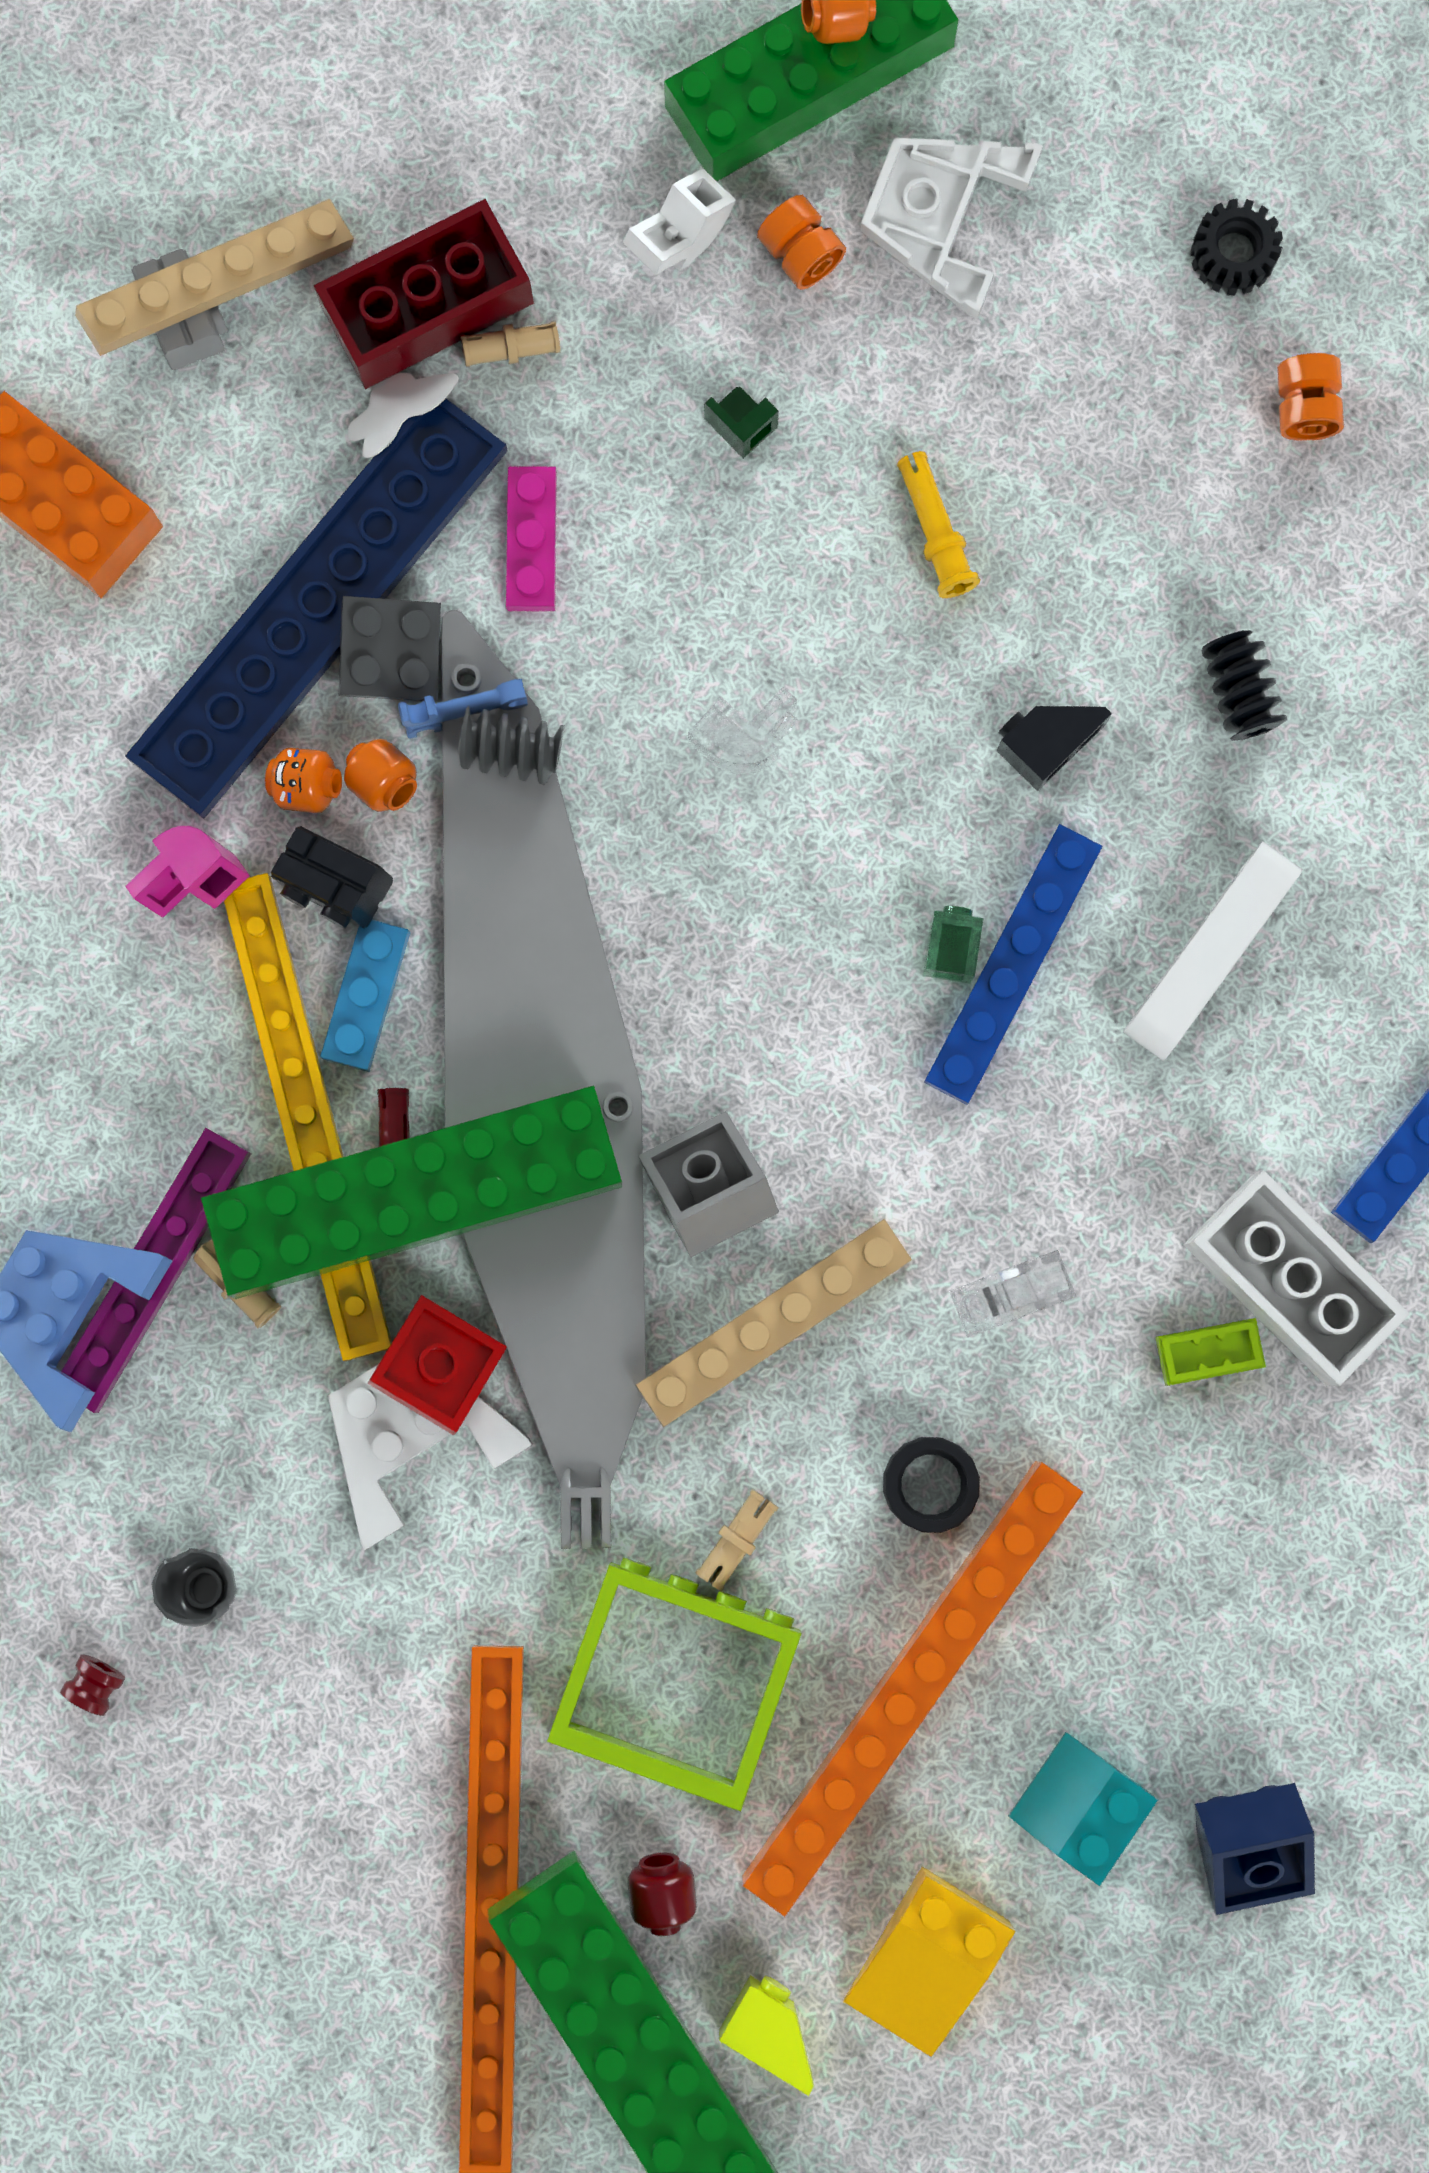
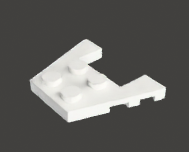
(923, 203)
(383, 1435)

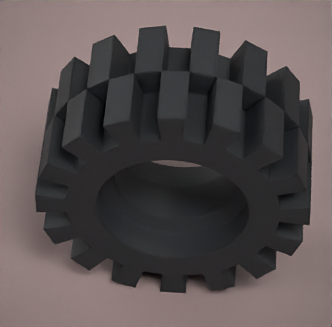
(1245, 222)

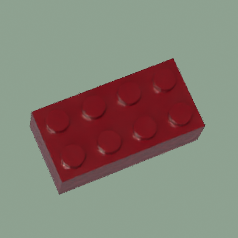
(425, 293)

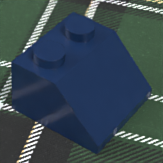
(1256, 1848)

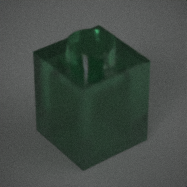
(953, 945)

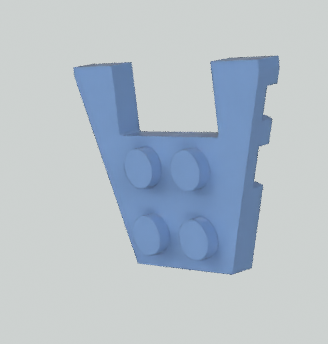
(46, 1298)

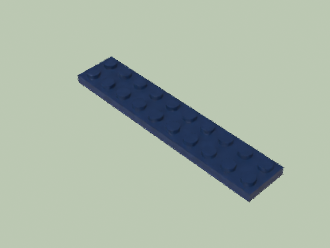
(295, 621)

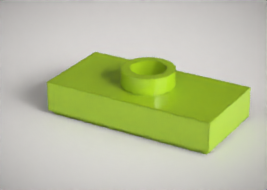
(1210, 1352)

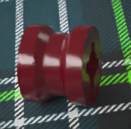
(92, 1685)

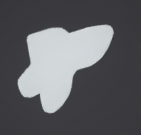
(393, 403)

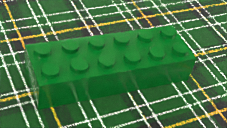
(787, 82)

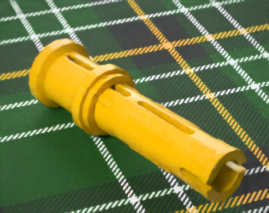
(943, 544)

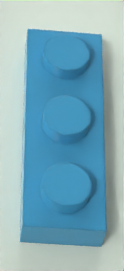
(365, 995)

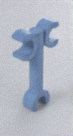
(429, 715)

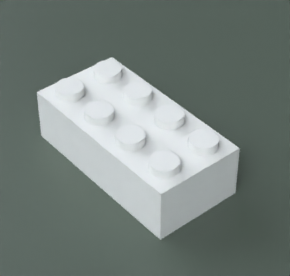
(1296, 1279)

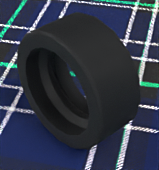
(958, 1511)

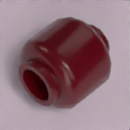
(662, 1893)

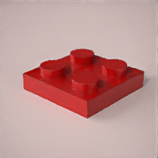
(437, 1365)

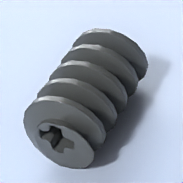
(509, 746)

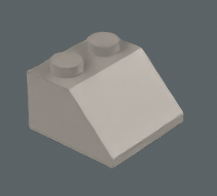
(709, 1184)

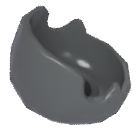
(194, 1587)

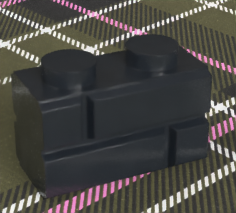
(332, 878)

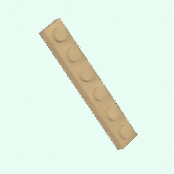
(213, 277)
(773, 1323)

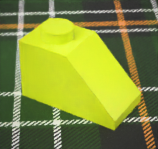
(768, 2032)

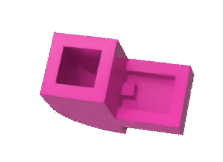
(186, 865)

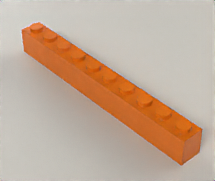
(910, 1687)

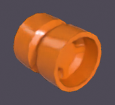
(796, 235)
(1310, 391)

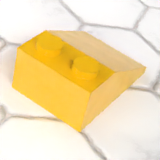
(929, 1962)

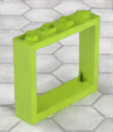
(650, 1763)

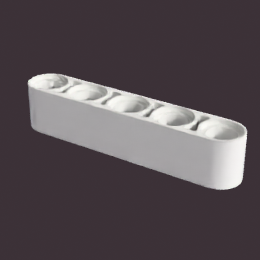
(1212, 951)

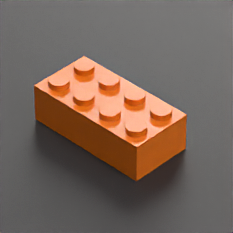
(68, 501)

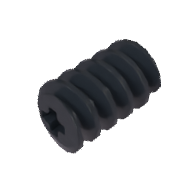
(1242, 685)

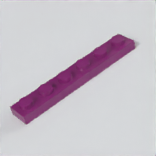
(171, 1232)

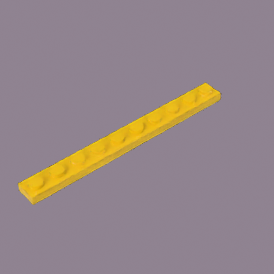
(300, 1092)

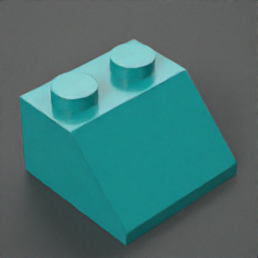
(1083, 1808)

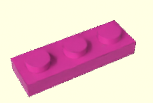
(531, 538)

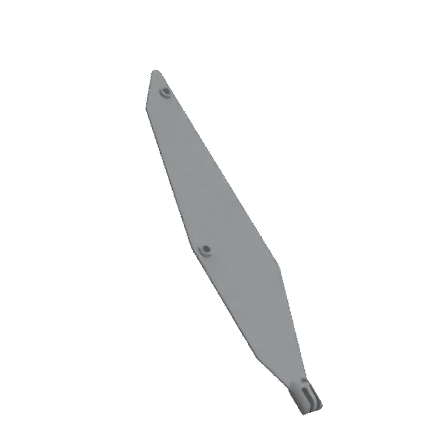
(525, 1023)

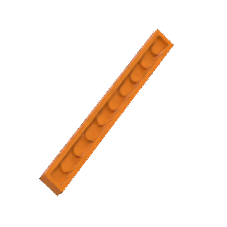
(490, 1877)

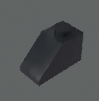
(1048, 739)

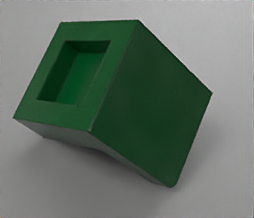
(741, 420)

